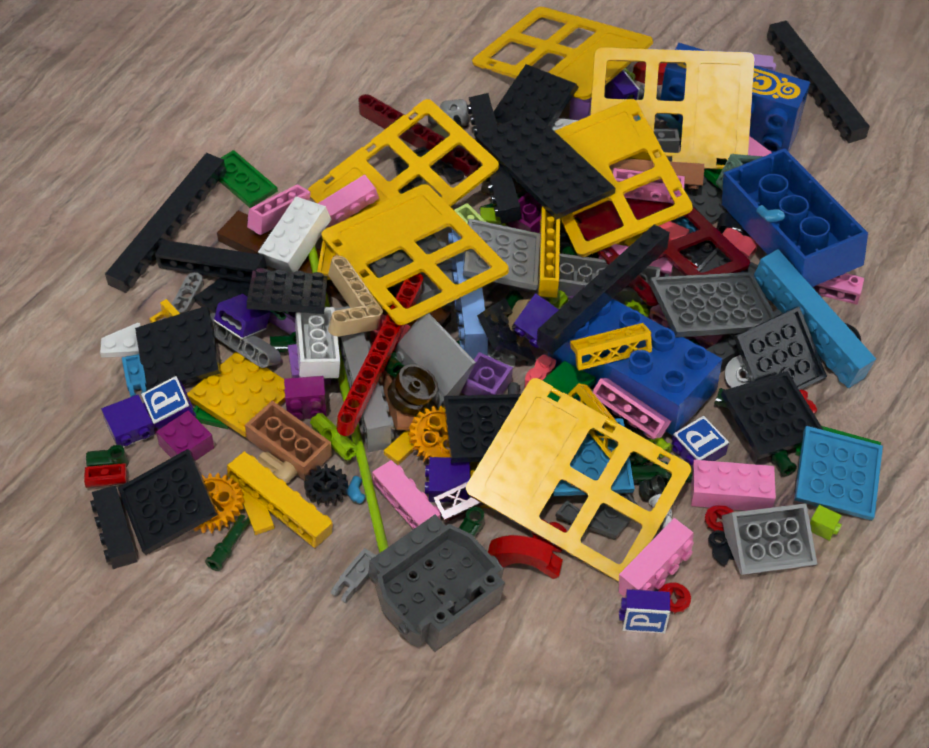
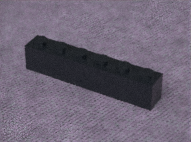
(208, 260)

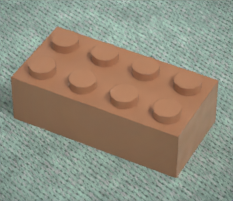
(288, 439)

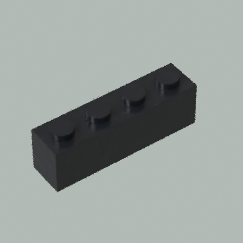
(114, 527)

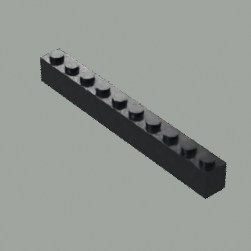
(822, 86)
(501, 181)
(165, 222)
(602, 289)

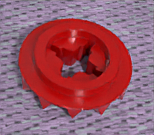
(716, 512)
(682, 595)

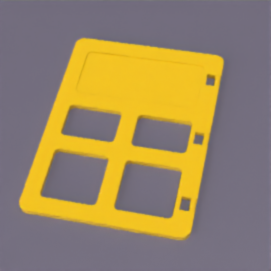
(578, 62)
(714, 103)
(605, 141)
(357, 164)
(397, 227)
(536, 454)

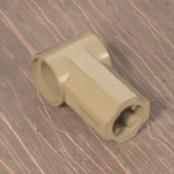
(280, 469)

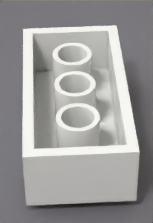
(295, 235)
(316, 346)

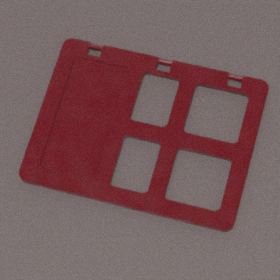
(605, 219)

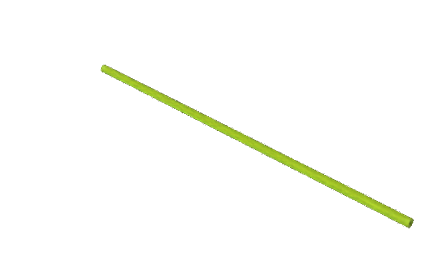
(357, 440)

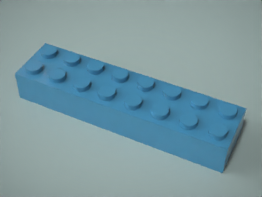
(831, 336)

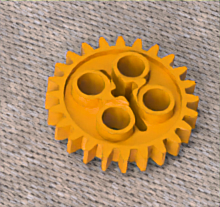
(432, 433)
(227, 498)

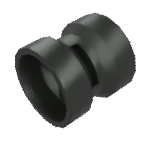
(652, 487)

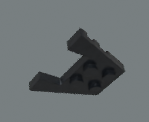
(445, 168)
(499, 333)

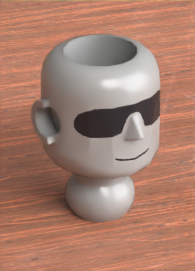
(456, 110)

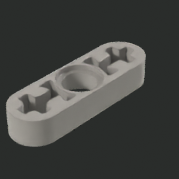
(187, 287)

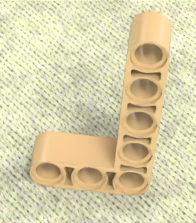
(363, 311)

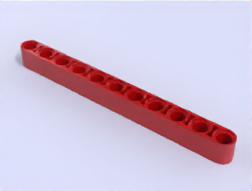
(376, 360)

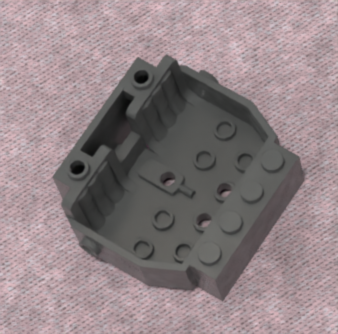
(459, 570)

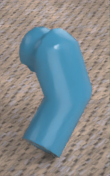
(770, 215)
(354, 492)

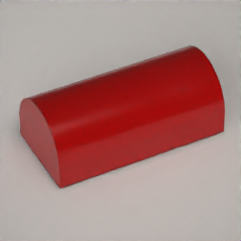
(105, 475)

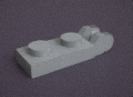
(354, 575)

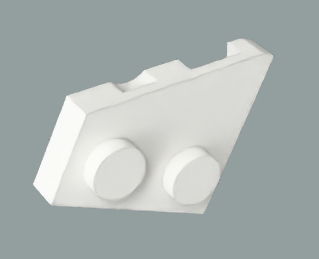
(120, 343)

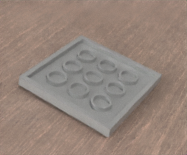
(514, 246)

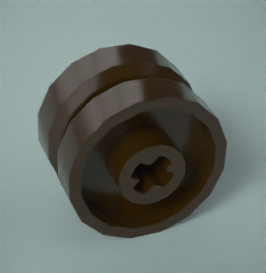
(412, 389)

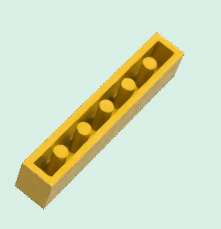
(549, 255)
(280, 499)

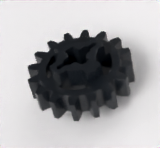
(316, 483)

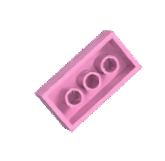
(732, 485)
(658, 559)

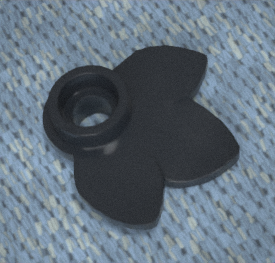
(698, 252)
(721, 550)

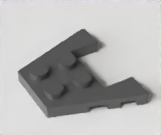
(605, 521)

